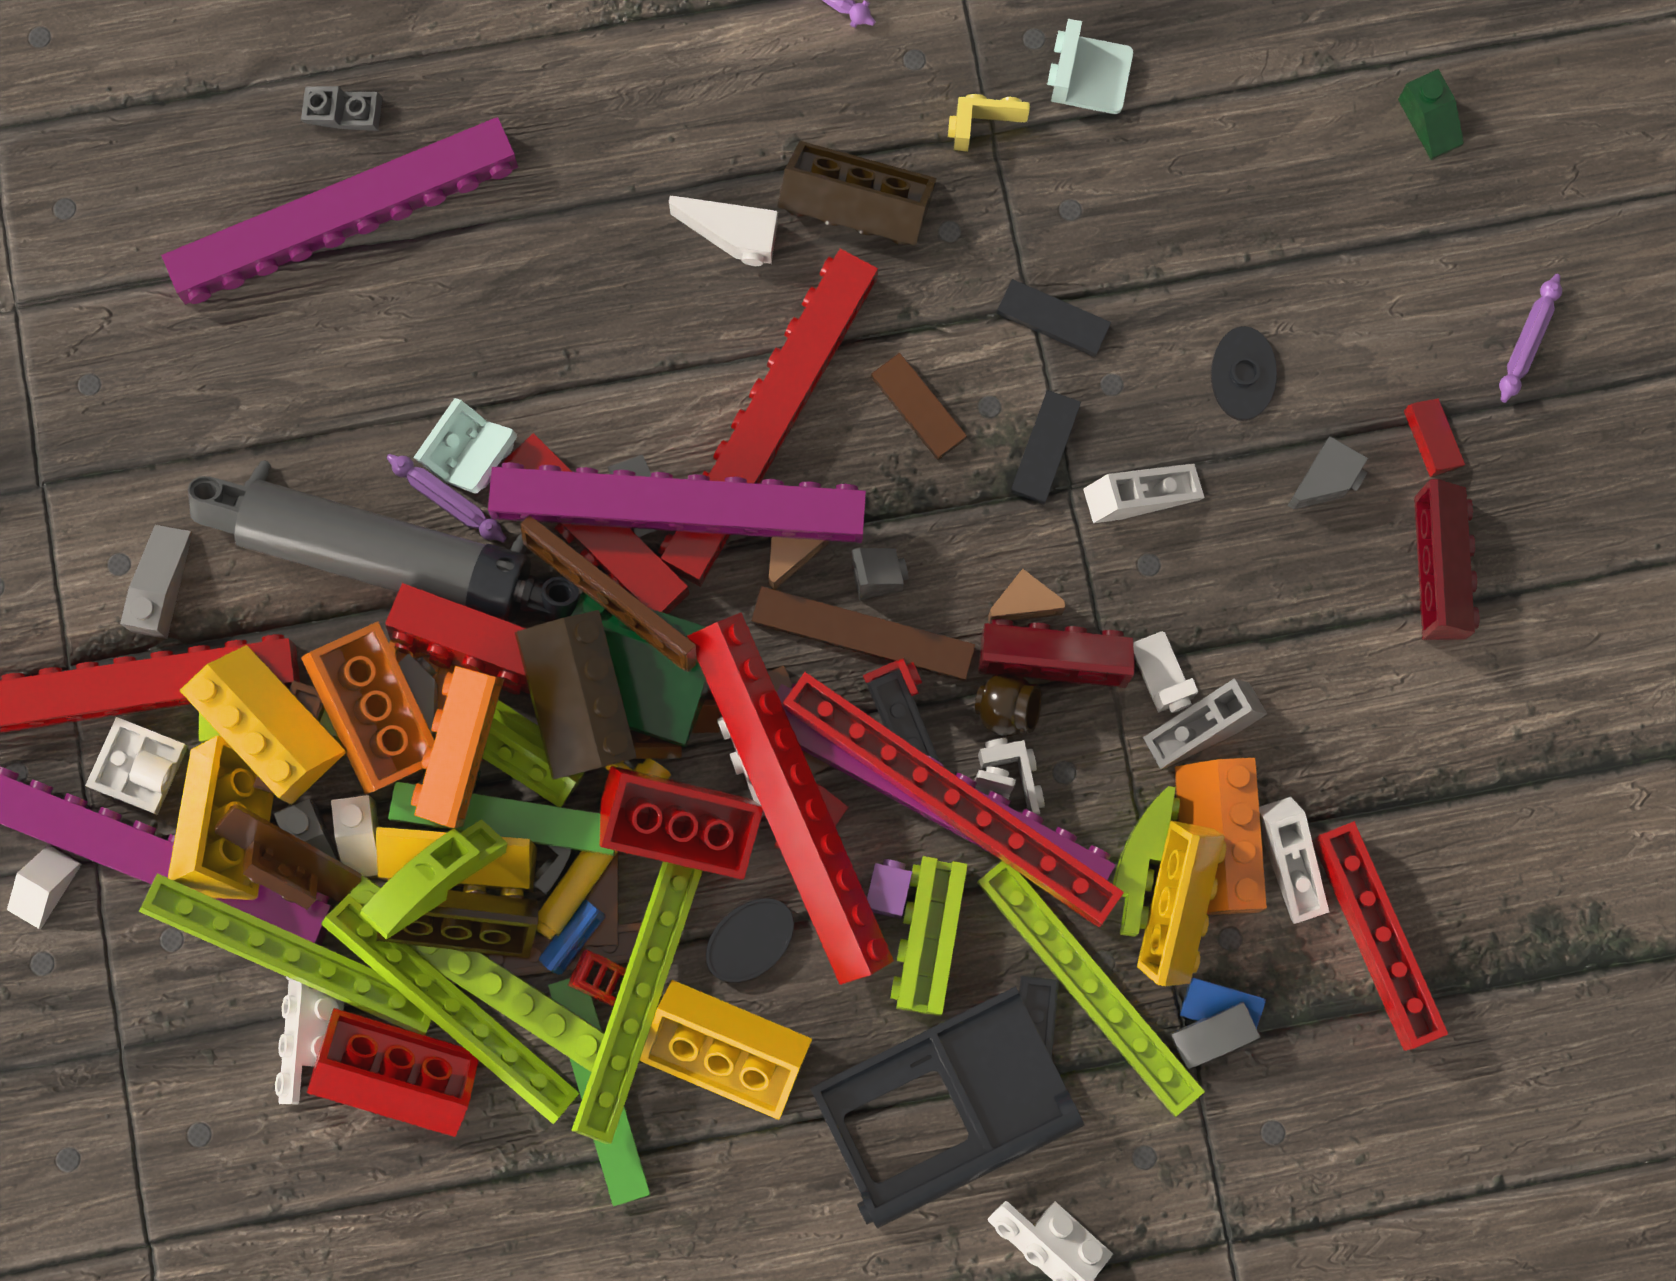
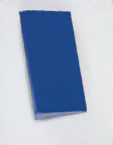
(573, 937)
(1207, 999)

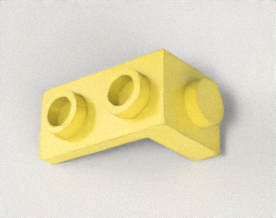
(980, 107)

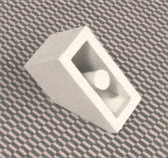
(355, 833)

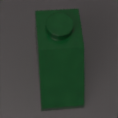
(1432, 113)

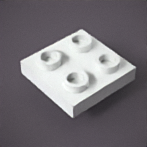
(136, 765)

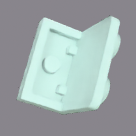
(1089, 71)
(465, 448)

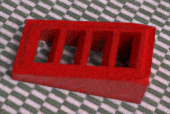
(582, 970)

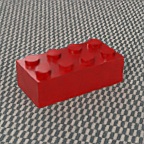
(456, 636)

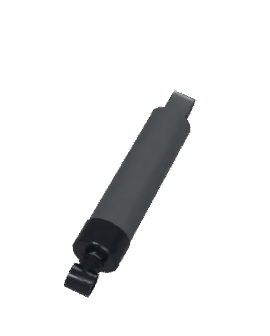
(377, 547)

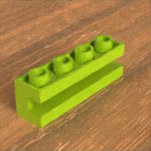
(518, 751)
(931, 936)

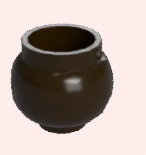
(1009, 704)

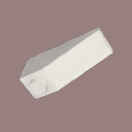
(736, 229)
(1142, 492)
(1293, 859)

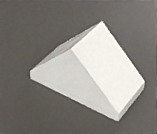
(41, 885)

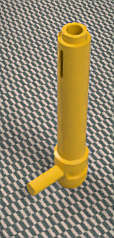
(582, 874)

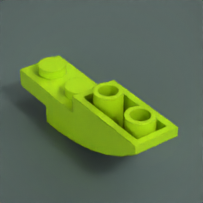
(1143, 848)
(429, 876)

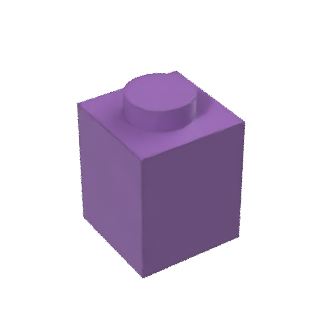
(889, 888)

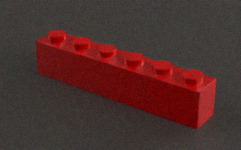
(612, 548)
(1379, 936)

